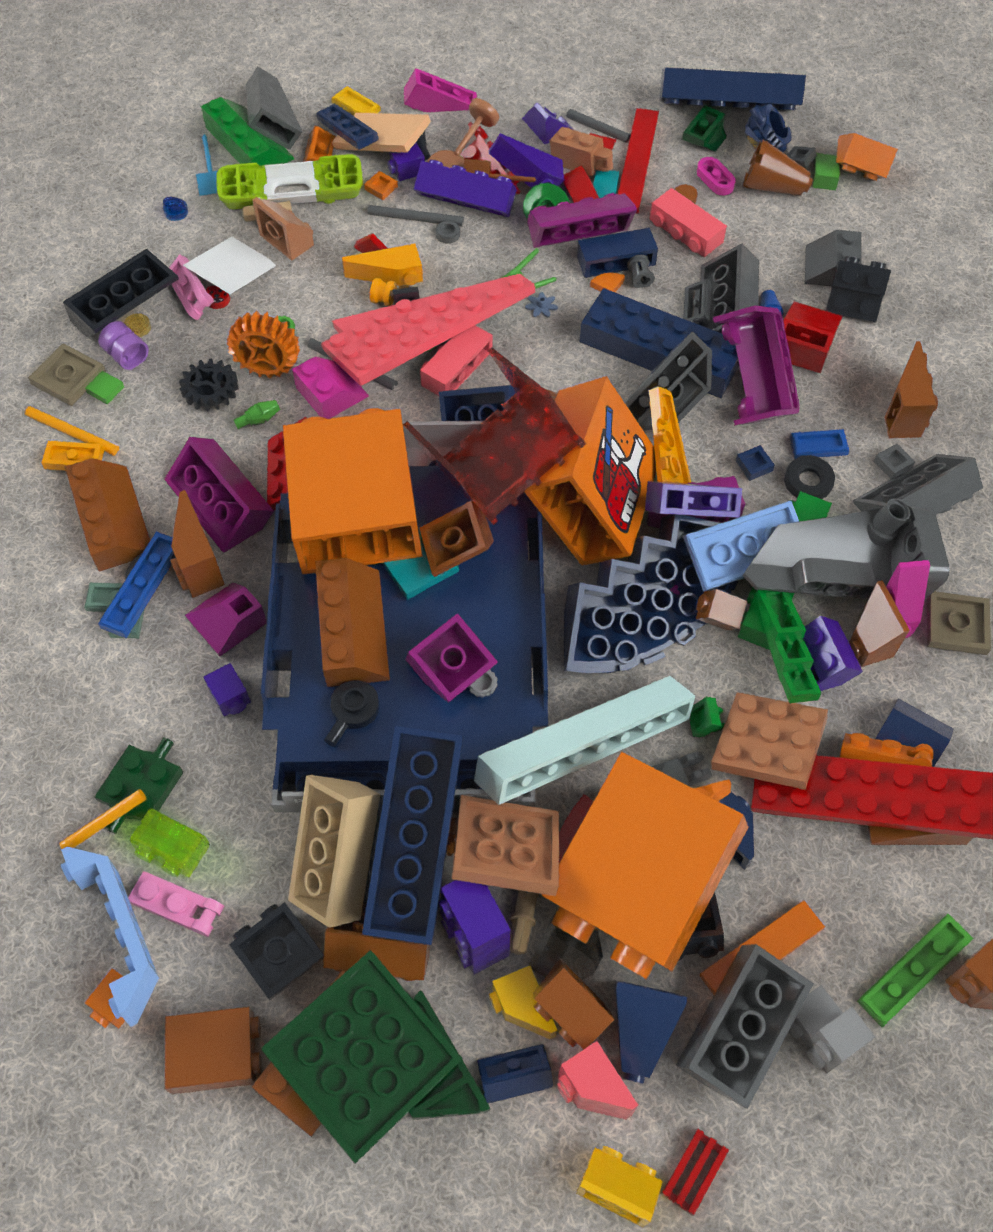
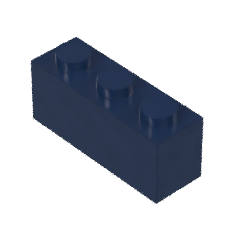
(613, 251)

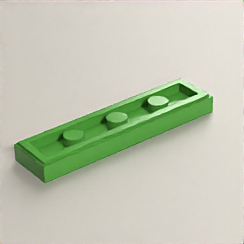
(914, 970)

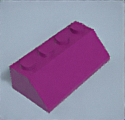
(580, 219)
(219, 493)

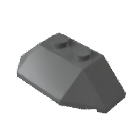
(683, 372)

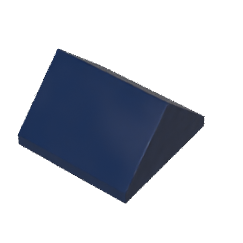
(915, 727)

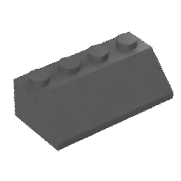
(733, 282)
(930, 484)
(745, 1024)

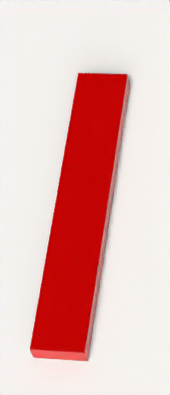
(638, 155)

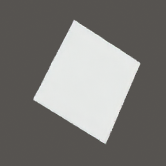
(230, 265)

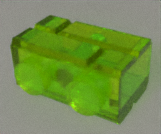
(168, 843)

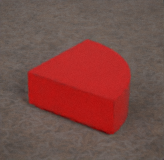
(369, 243)

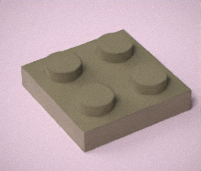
(66, 374)
(958, 623)

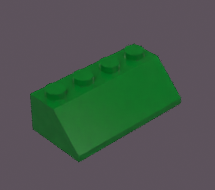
(230, 126)

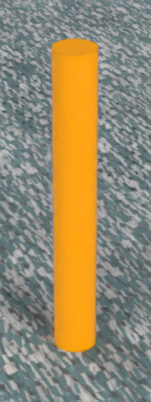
(104, 820)

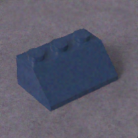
(473, 403)

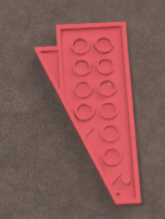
(392, 335)

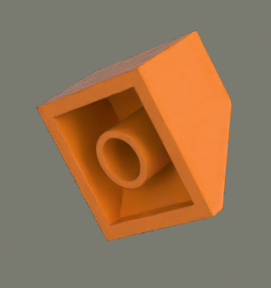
(865, 155)

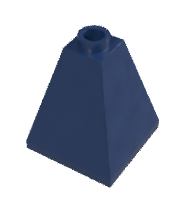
(644, 1026)

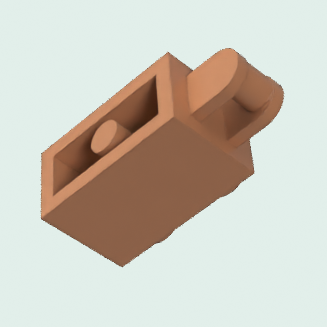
(581, 149)

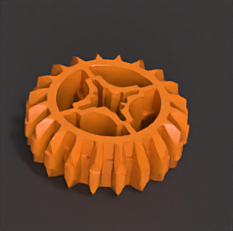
(263, 344)

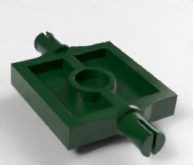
(141, 771)

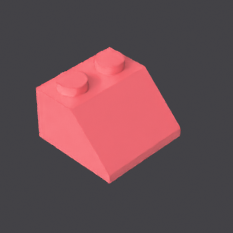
(595, 1084)

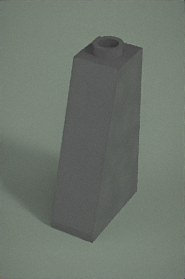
(270, 110)

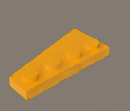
(668, 444)

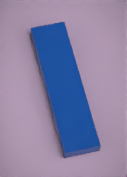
(139, 586)

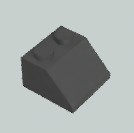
(825, 252)

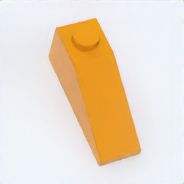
(391, 264)

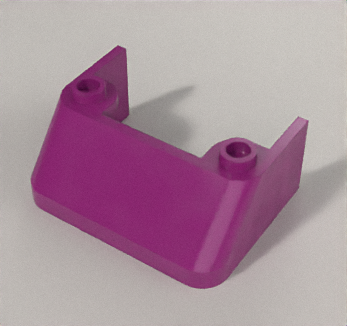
(763, 363)

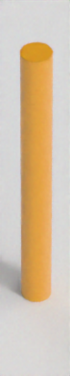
(70, 430)

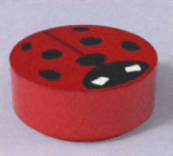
(220, 297)

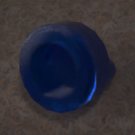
(175, 208)

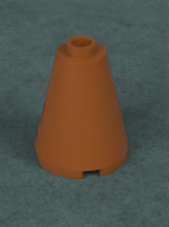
(776, 172)

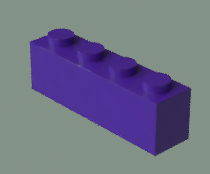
(465, 188)

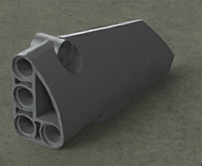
(850, 552)

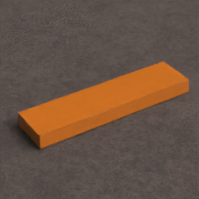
(777, 938)

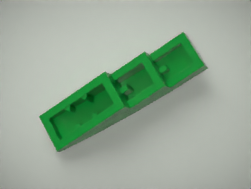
(786, 643)

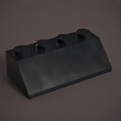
(118, 292)

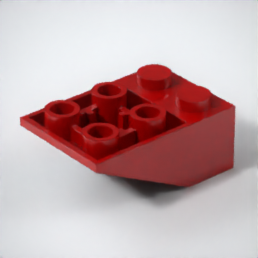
(810, 335)

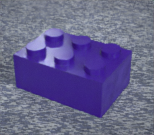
(475, 923)

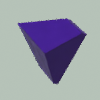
(544, 122)

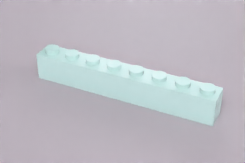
(582, 739)

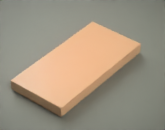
(394, 131)

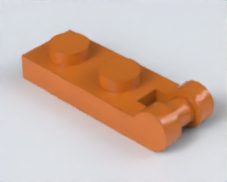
(864, 748)

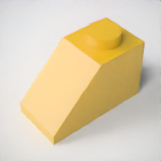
(515, 999)

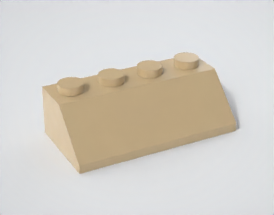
(333, 849)

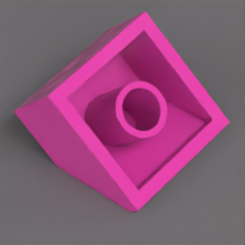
(327, 386)

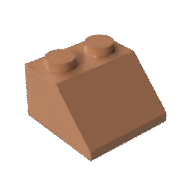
(282, 228)

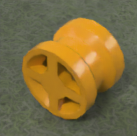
(382, 291)

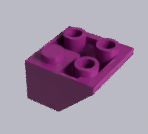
(227, 617)

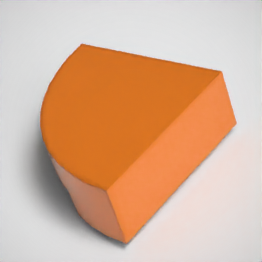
(609, 281)

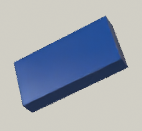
(819, 443)

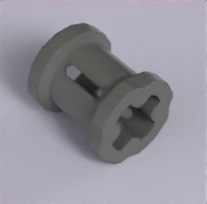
(638, 272)

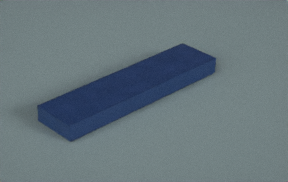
(347, 126)

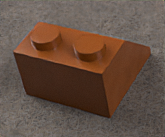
(974, 979)
(572, 1006)

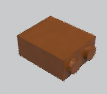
(211, 1050)

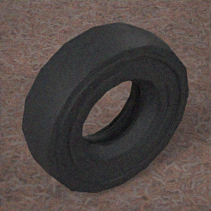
(811, 464)

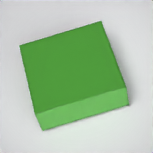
(104, 387)

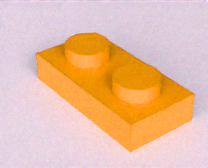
(62, 454)

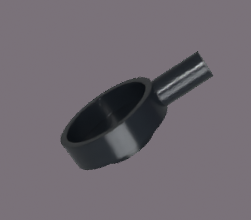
(353, 707)

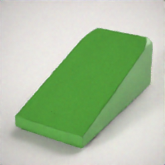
(826, 172)

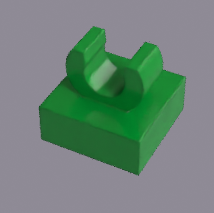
(705, 717)

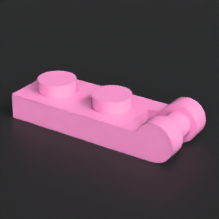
(190, 289)
(175, 903)

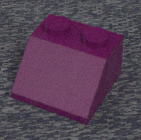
(450, 658)

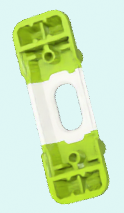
(328, 180)

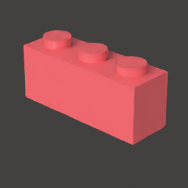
(687, 222)
(456, 360)

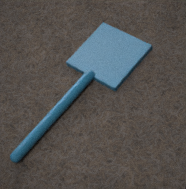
(207, 181)

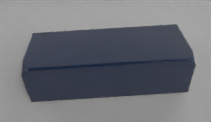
(515, 1073)

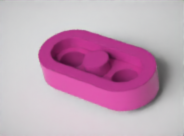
(716, 176)

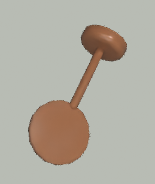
(483, 114)

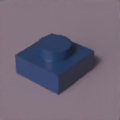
(755, 462)

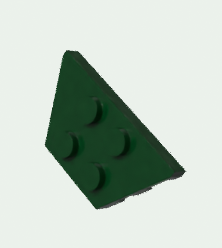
(456, 1092)

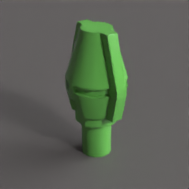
(258, 414)

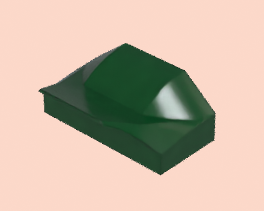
(706, 129)

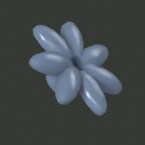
(540, 304)

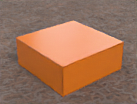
(381, 185)

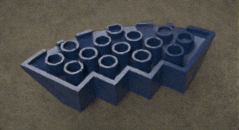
(631, 606)

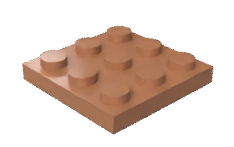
(770, 740)
(507, 845)

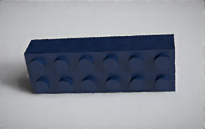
(732, 87)
(649, 334)
(413, 835)

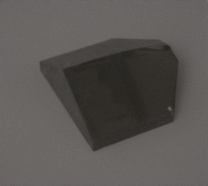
(576, 954)

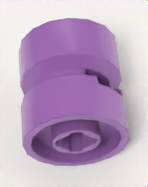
(123, 345)

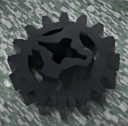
(209, 384)

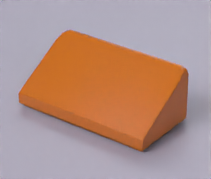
(318, 144)

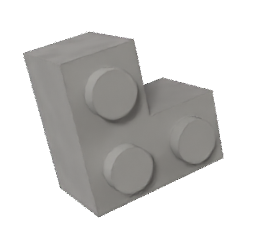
(829, 1031)

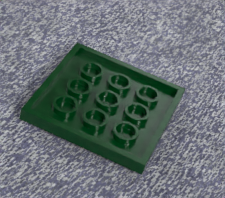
(361, 1055)

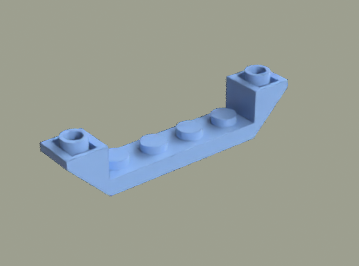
(134, 989)

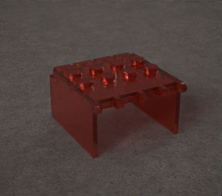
(510, 448)

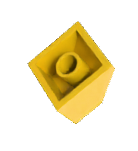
(620, 1186)

